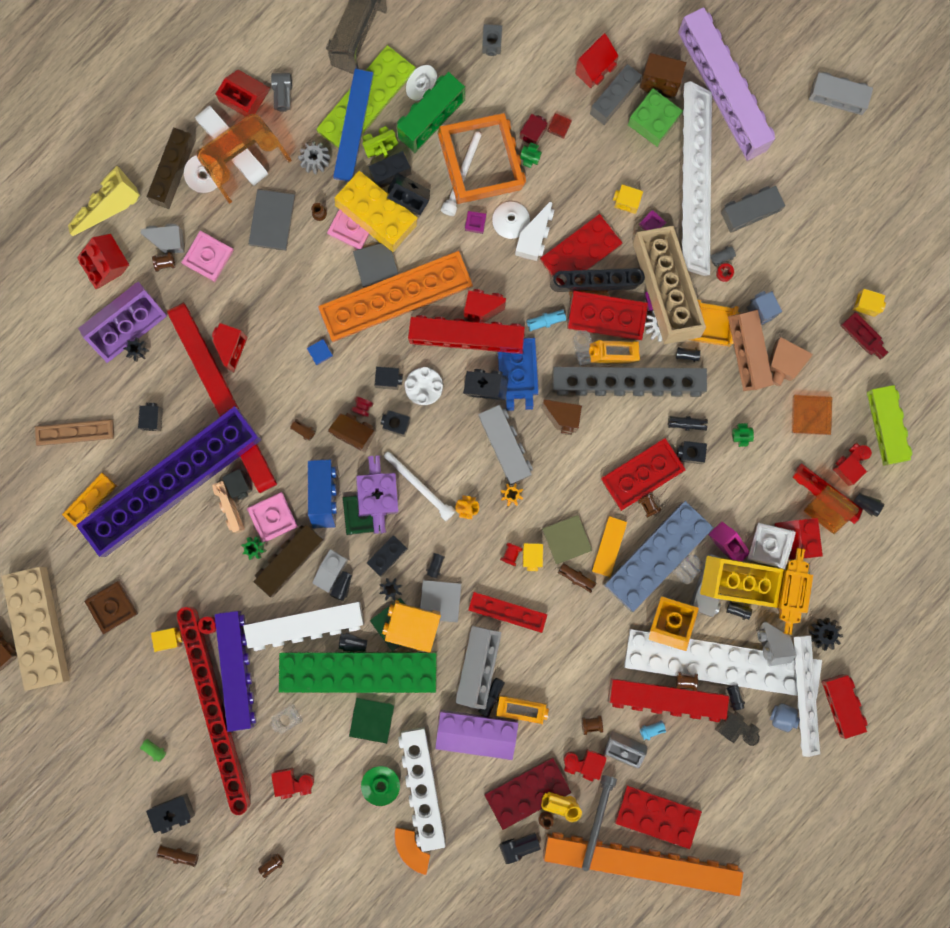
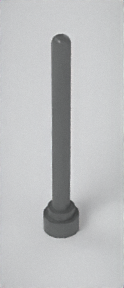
(608, 784)

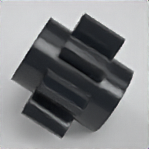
(131, 351)
(385, 591)

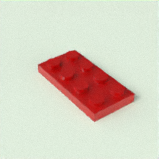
(582, 248)
(607, 315)
(643, 474)
(658, 817)

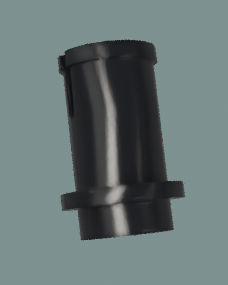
(688, 354)
(435, 565)
(739, 610)
(735, 698)

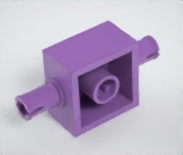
(369, 504)

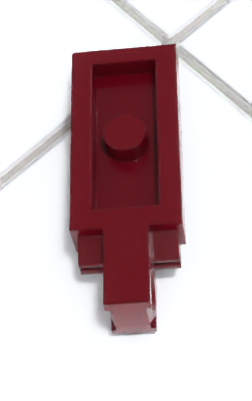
(864, 335)

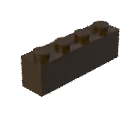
(171, 168)
(289, 560)

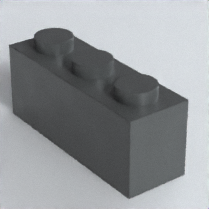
(615, 94)
(752, 208)

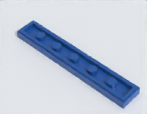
(353, 125)

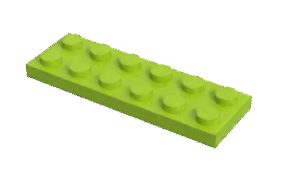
(389, 76)

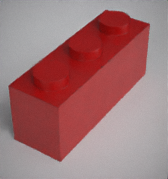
(844, 706)

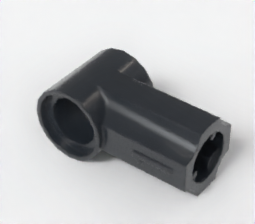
(515, 849)

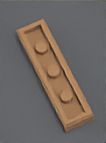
(74, 432)

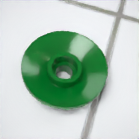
(376, 795)

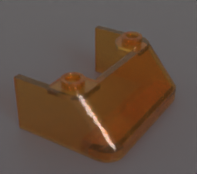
(233, 142)

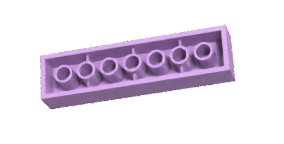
(726, 84)

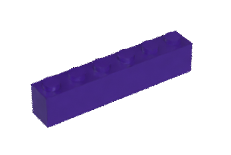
(234, 671)

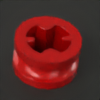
(719, 273)

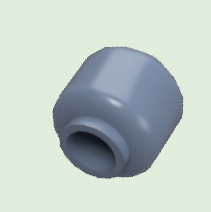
(785, 717)

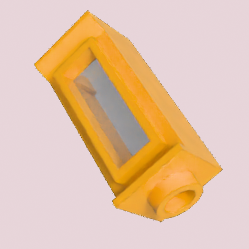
(614, 352)
(522, 709)

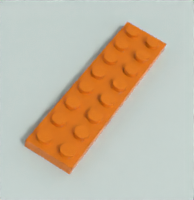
(395, 296)

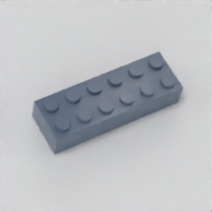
(658, 556)

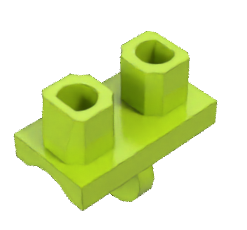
(380, 144)

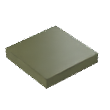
(567, 539)

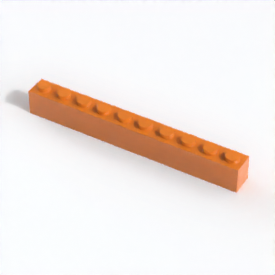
(645, 865)

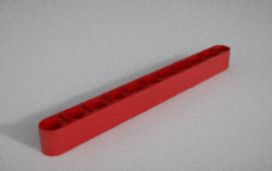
(217, 389)
(211, 719)

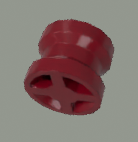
(362, 406)

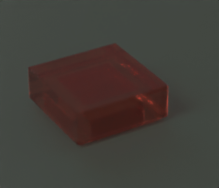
(559, 126)

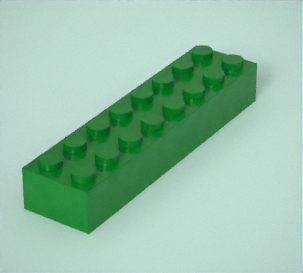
(357, 672)

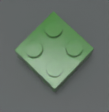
(655, 117)

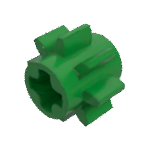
(530, 155)
(743, 434)
(250, 551)

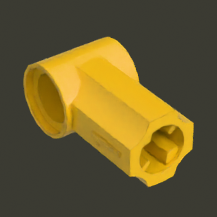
(561, 805)

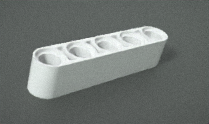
(244, 161)

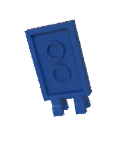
(522, 374)

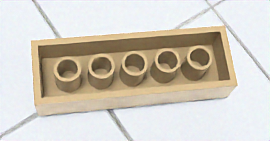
(669, 285)
(35, 628)

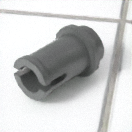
(722, 256)

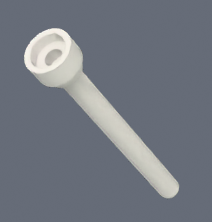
(449, 207)
(445, 510)

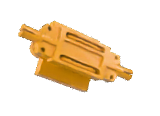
(794, 591)

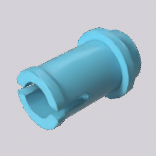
(652, 730)

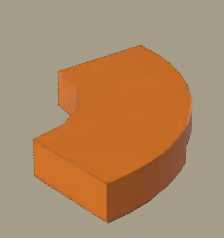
(409, 852)

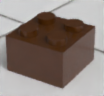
(663, 75)

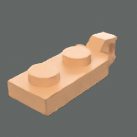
(228, 506)

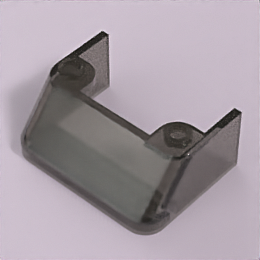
(351, 33)

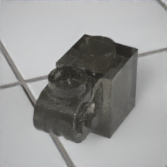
(735, 726)

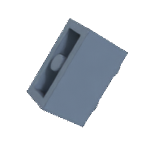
(766, 305)

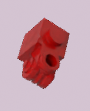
(849, 467)
(590, 766)
(286, 784)

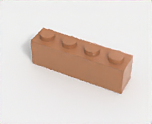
(750, 350)

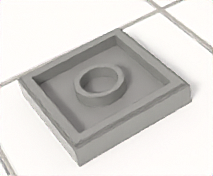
(442, 598)

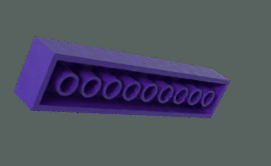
(168, 482)

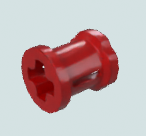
(511, 554)
(202, 623)

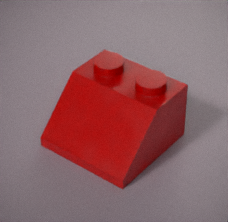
(597, 62)
(229, 345)
(806, 537)

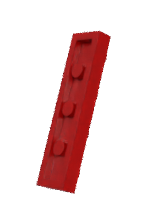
(816, 484)
(507, 612)

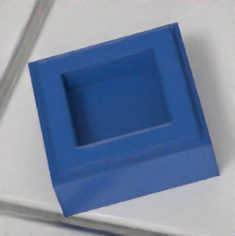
(319, 352)

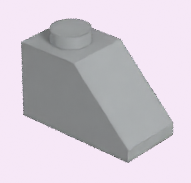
(329, 570)

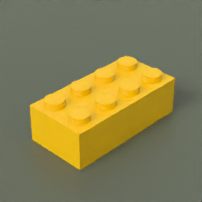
(374, 212)
(741, 581)

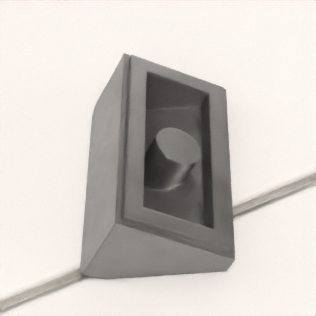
(625, 750)

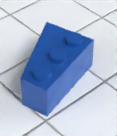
(321, 494)

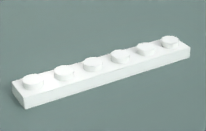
(806, 696)

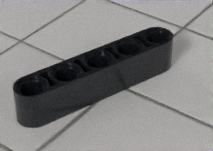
(604, 275)

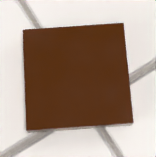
(111, 607)

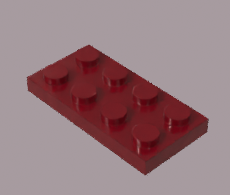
(524, 793)

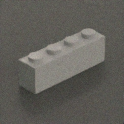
(505, 445)
(478, 667)

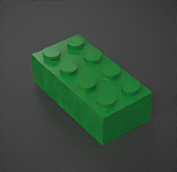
(431, 112)

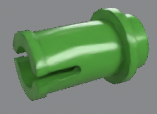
(153, 750)

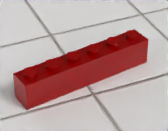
(466, 335)
(669, 699)

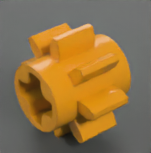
(513, 489)
(467, 507)

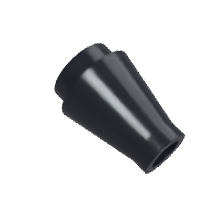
(869, 504)
(341, 586)
(352, 643)

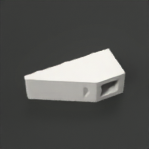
(531, 237)

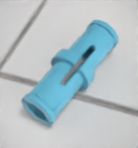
(546, 320)

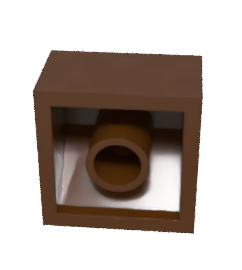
(563, 415)
(352, 432)

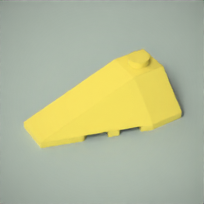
(111, 199)

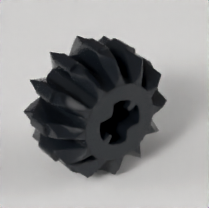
(822, 641)

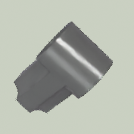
(281, 86)

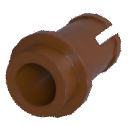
(318, 216)
(305, 431)
(547, 815)
(271, 865)

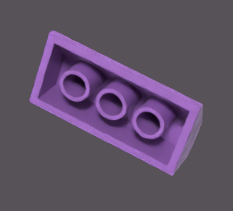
(122, 320)
(476, 734)

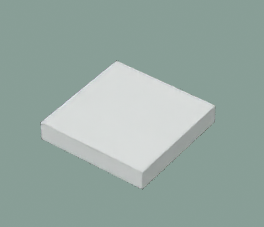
(771, 545)

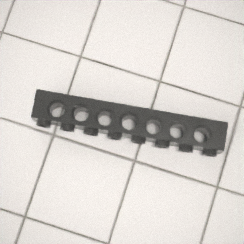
(696, 376)

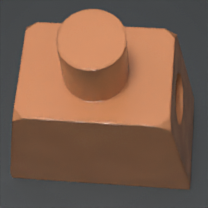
(787, 361)

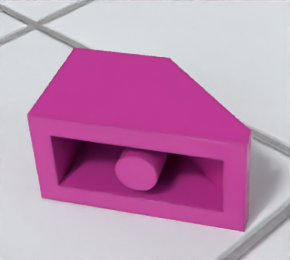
(729, 542)

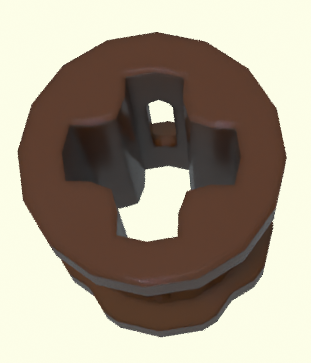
(163, 261)
(649, 505)
(687, 681)
(592, 725)

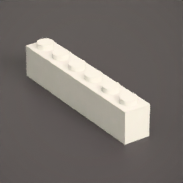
(304, 625)

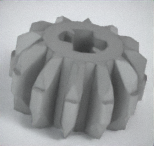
(321, 155)

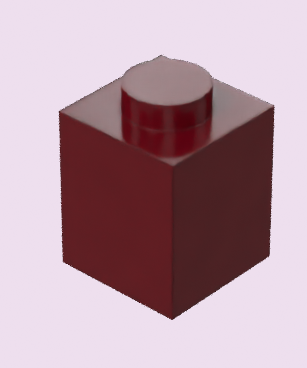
(533, 129)

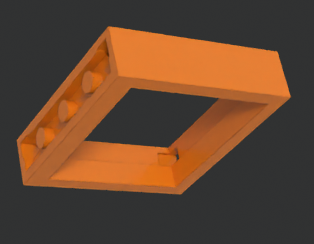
(452, 165)

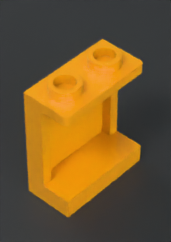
(717, 324)
(411, 626)

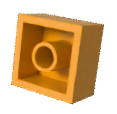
(673, 623)

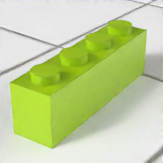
(889, 425)

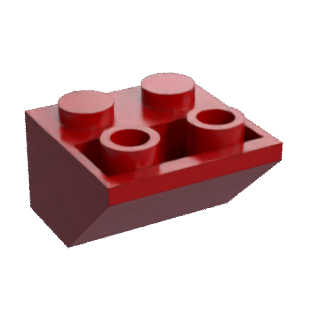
(242, 93)
(102, 260)
(483, 306)

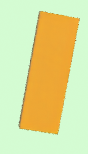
(89, 499)
(609, 546)

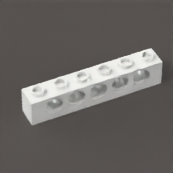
(436, 838)

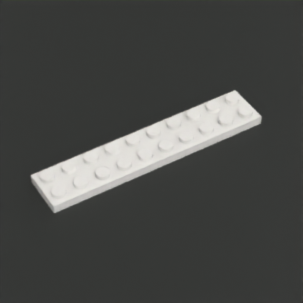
(697, 178)
(714, 664)

